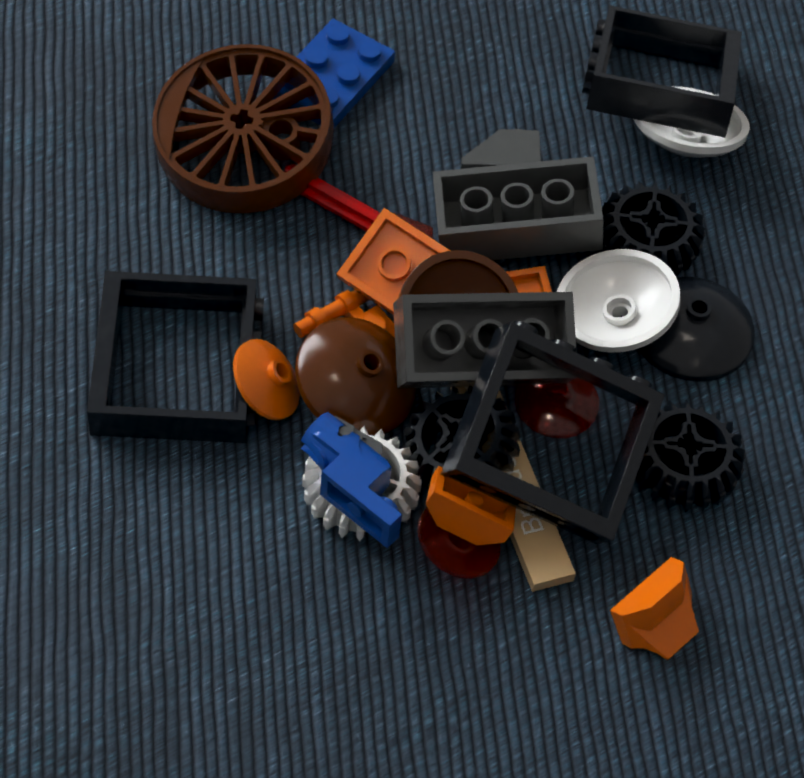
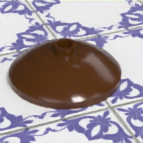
(458, 274)
(336, 381)

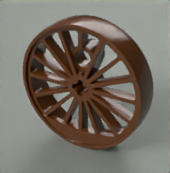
(242, 127)

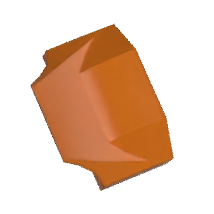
(468, 511)
(658, 612)

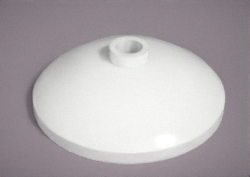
(698, 144)
(621, 285)

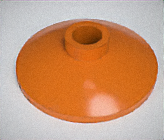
(266, 379)

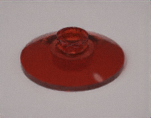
(558, 415)
(453, 553)

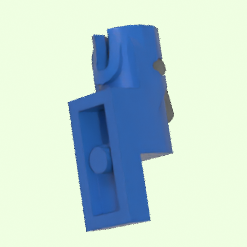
(354, 475)

